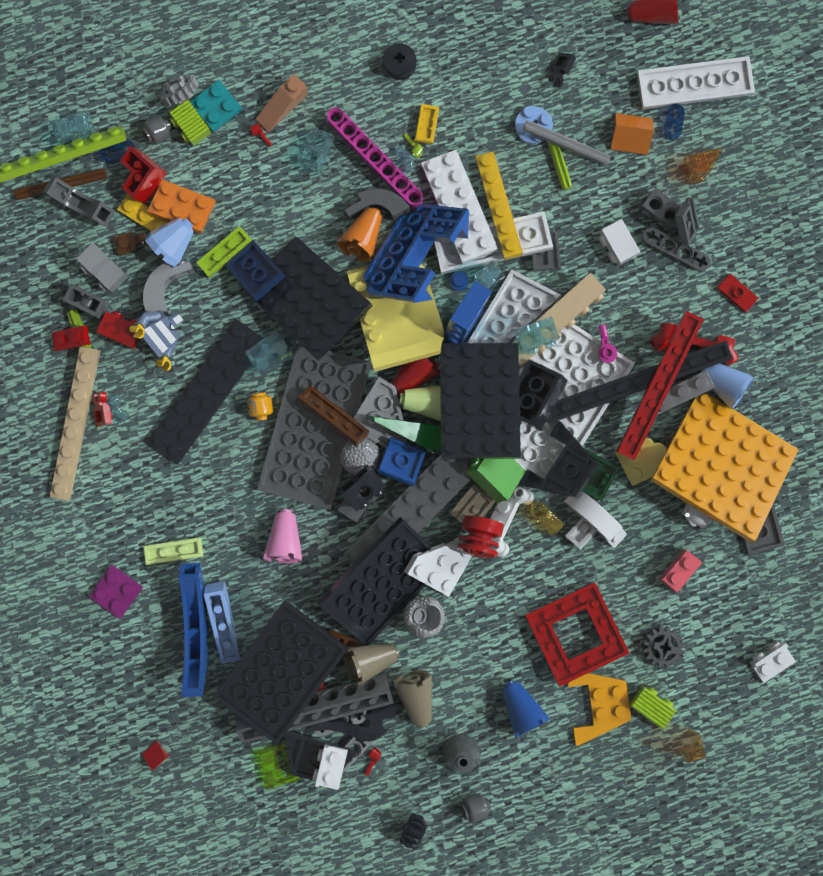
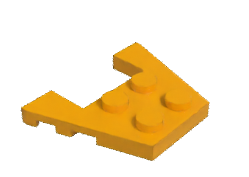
(608, 705)

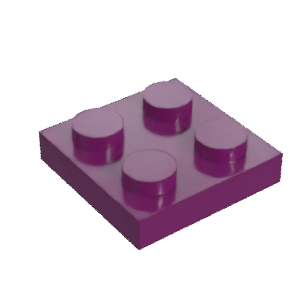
(116, 591)

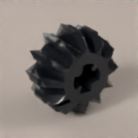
(414, 831)

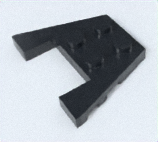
(570, 470)

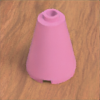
(283, 539)

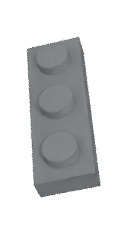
(687, 390)

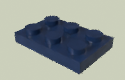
(255, 270)

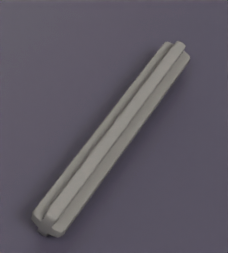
(566, 142)

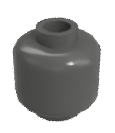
(156, 130)
(475, 808)

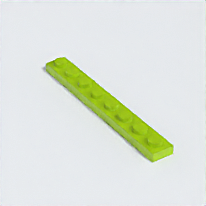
(62, 153)

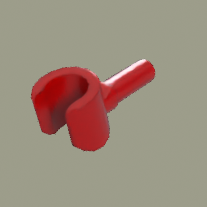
(256, 130)
(375, 756)

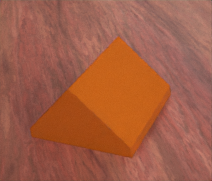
(632, 134)

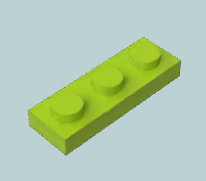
(224, 251)

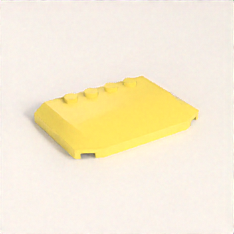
(398, 329)

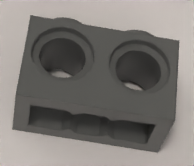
(665, 206)

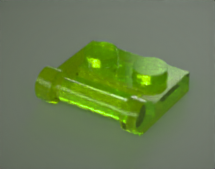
(271, 767)

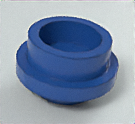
(458, 281)

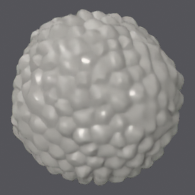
(356, 458)
(424, 617)

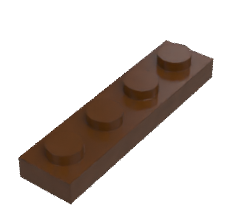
(333, 416)

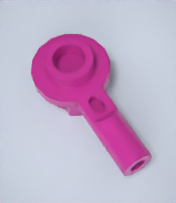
(607, 352)

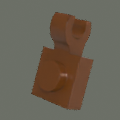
(128, 243)

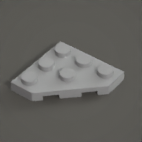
(380, 402)

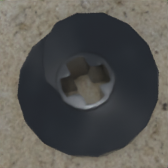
(397, 70)

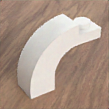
(597, 518)

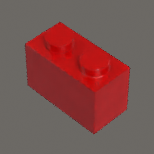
(117, 329)

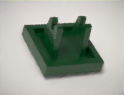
(602, 477)

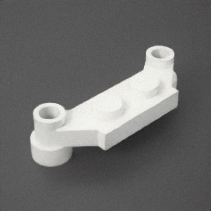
(505, 512)

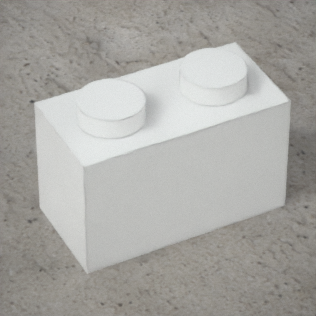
(619, 243)

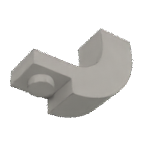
(158, 281)

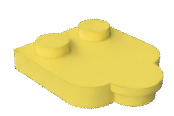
(645, 463)

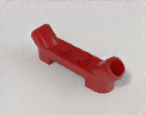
(661, 340)

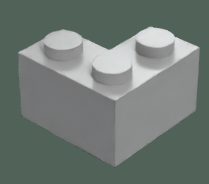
(98, 264)

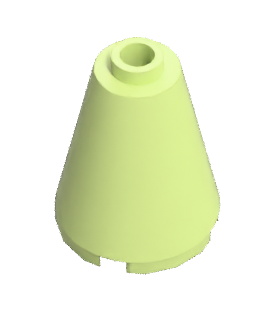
(423, 401)

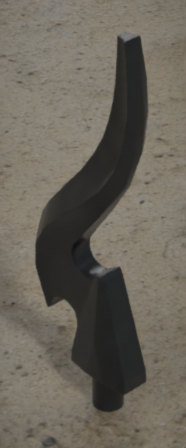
(371, 733)

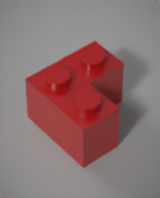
(144, 175)

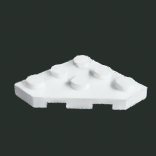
(439, 566)

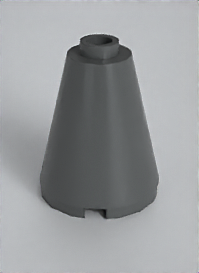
(461, 753)

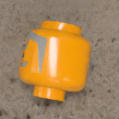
(259, 406)

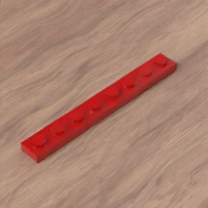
(660, 385)

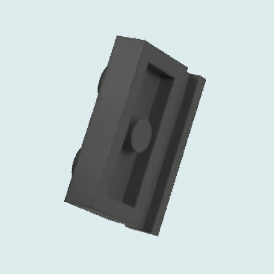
(687, 221)
(549, 259)

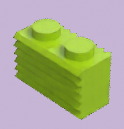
(190, 123)
(652, 707)

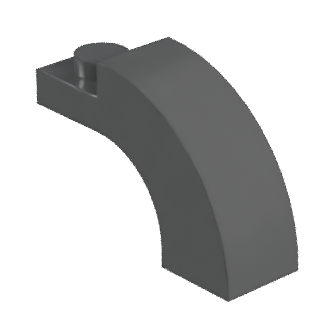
(379, 199)

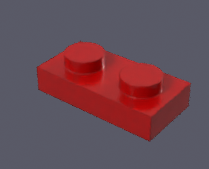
(70, 338)

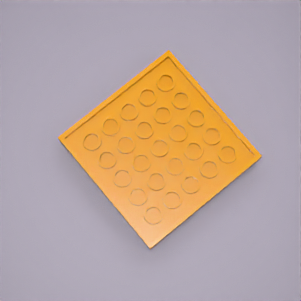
(725, 466)

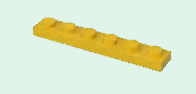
(499, 206)

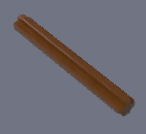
(74, 180)

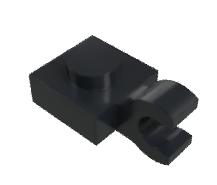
(561, 66)

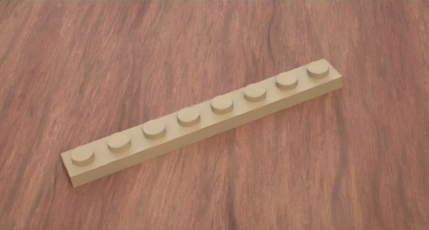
(75, 423)

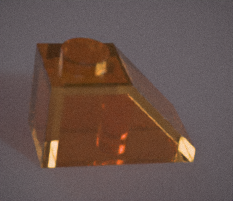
(699, 165)

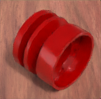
(480, 536)

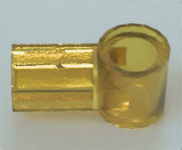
(546, 518)

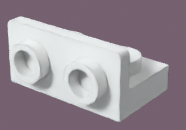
(772, 661)
(330, 767)

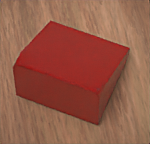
(155, 755)

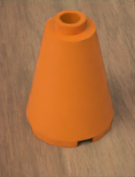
(361, 235)

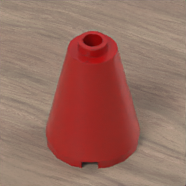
(654, 11)
(415, 374)

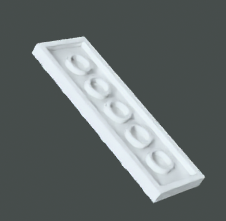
(695, 82)
(453, 189)
(532, 234)

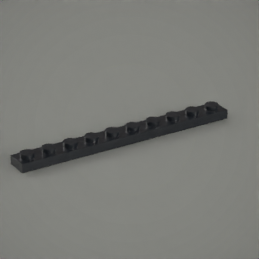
(635, 383)

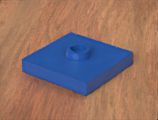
(401, 461)

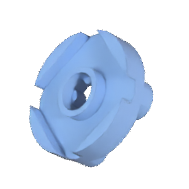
(532, 114)

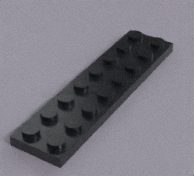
(205, 393)

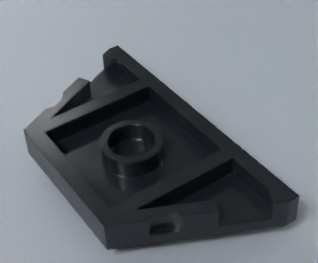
(304, 753)

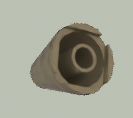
(368, 661)
(416, 696)

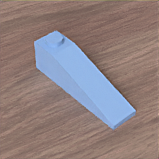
(222, 621)

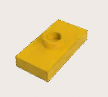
(426, 124)

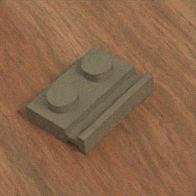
(473, 503)

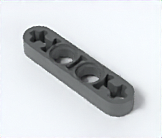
(676, 247)

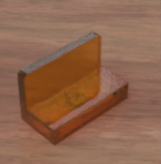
(695, 750)

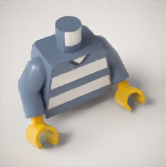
(159, 334)

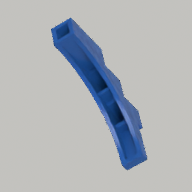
(195, 629)

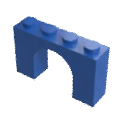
(467, 314)

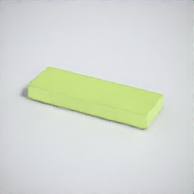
(173, 551)

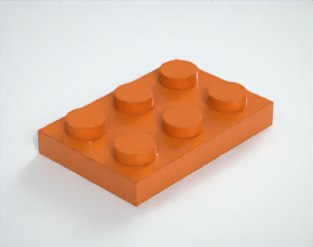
(178, 202)

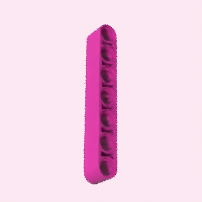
(372, 150)

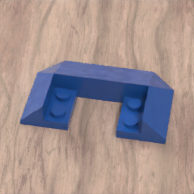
(396, 265)

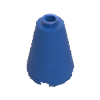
(522, 709)

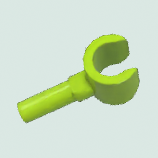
(417, 148)

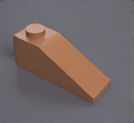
(282, 102)

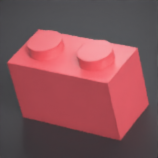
(680, 570)

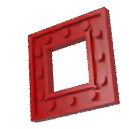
(569, 670)

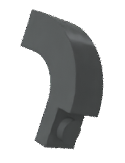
(79, 202)

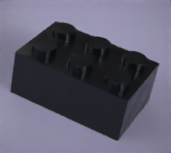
(538, 393)

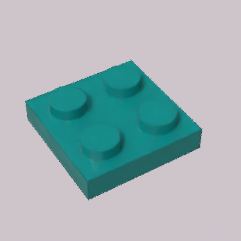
(216, 106)

